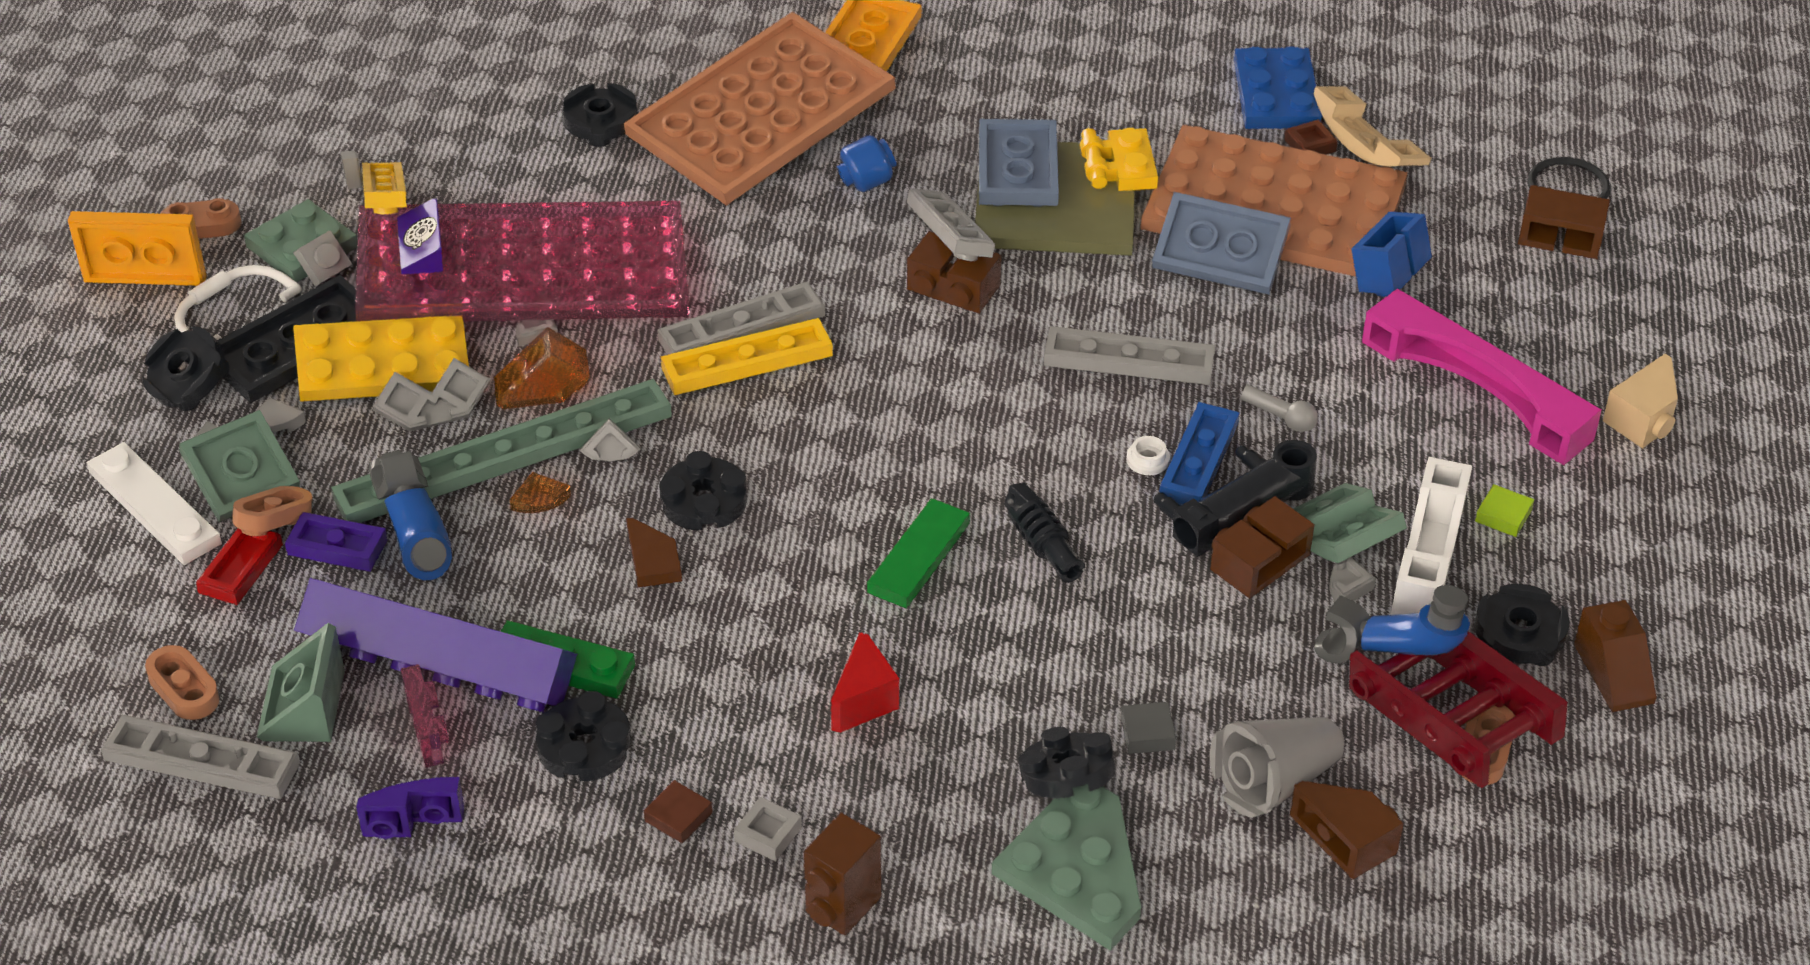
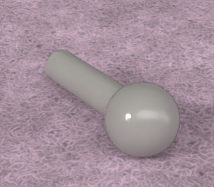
(1297, 415)

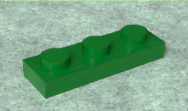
(596, 665)

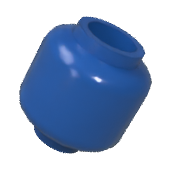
(866, 163)

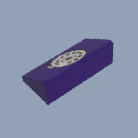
(420, 239)

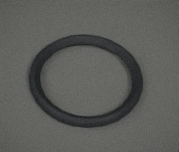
(1606, 187)

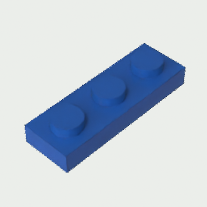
(1199, 453)

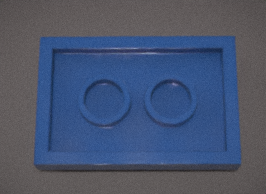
(1276, 87)

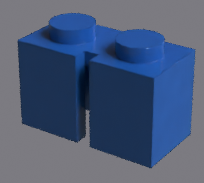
(1391, 253)

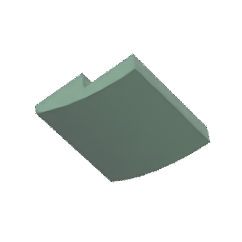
(1348, 522)

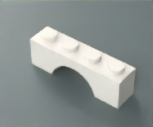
(1432, 534)

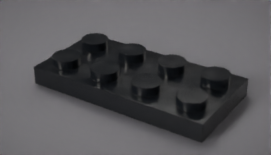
(264, 350)

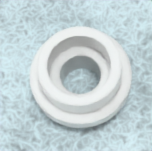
(1148, 456)

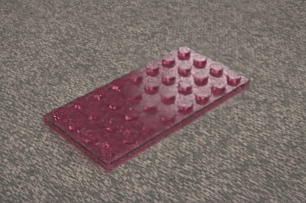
(530, 263)

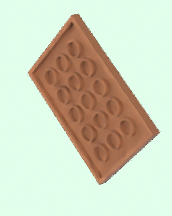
(759, 107)
(1325, 196)

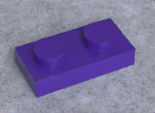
(336, 541)

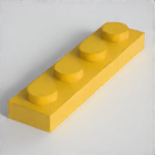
(384, 187)
(746, 356)

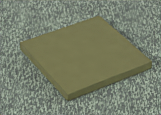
(1082, 222)

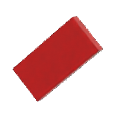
(238, 566)

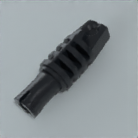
(1043, 531)

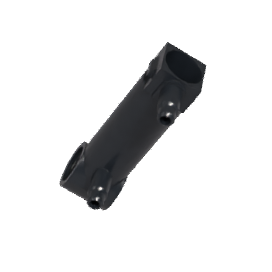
(1286, 476)

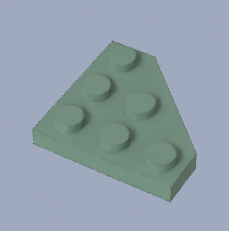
(1077, 865)

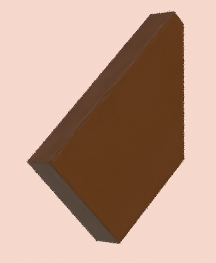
(653, 555)

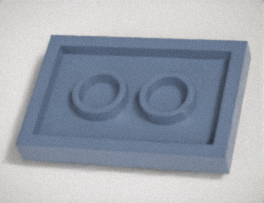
(1018, 162)
(1221, 243)

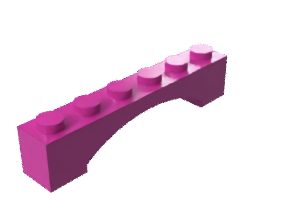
(1556, 418)

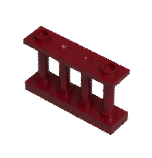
(1484, 670)

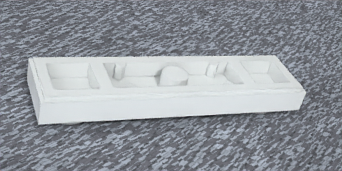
(154, 503)

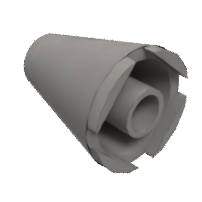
(1268, 757)

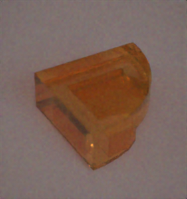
(539, 494)

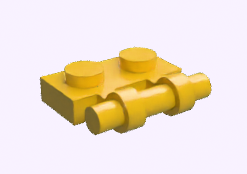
(1130, 156)

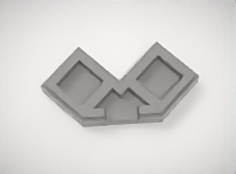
(418, 408)

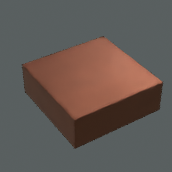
(1312, 137)
(678, 811)

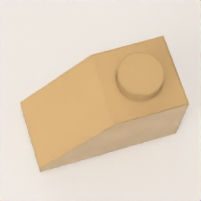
(1644, 403)

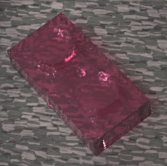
(421, 700)

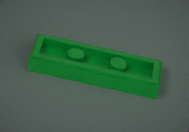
(918, 553)

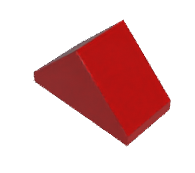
(865, 687)

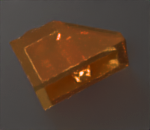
(542, 372)

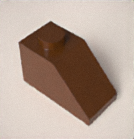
(1616, 655)
(1347, 824)

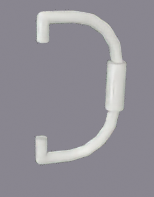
(222, 280)

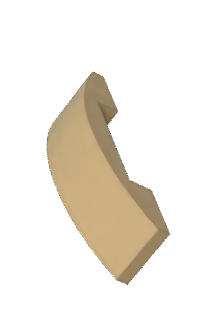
(1344, 115)

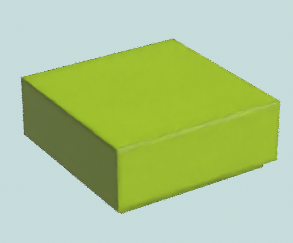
(1504, 510)

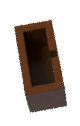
(1578, 213)
(959, 284)
(1261, 546)
(842, 874)

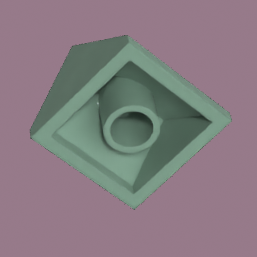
(304, 691)

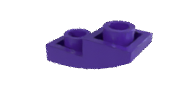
(396, 808)

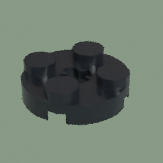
(598, 113)
(204, 370)
(697, 474)
(1525, 645)
(580, 716)
(1066, 762)

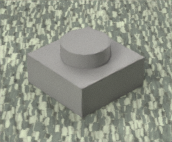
(322, 258)
(768, 828)

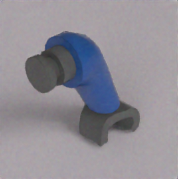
(417, 524)
(1430, 632)

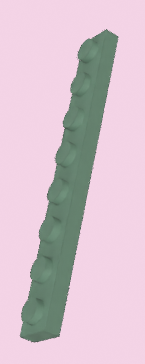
(514, 447)

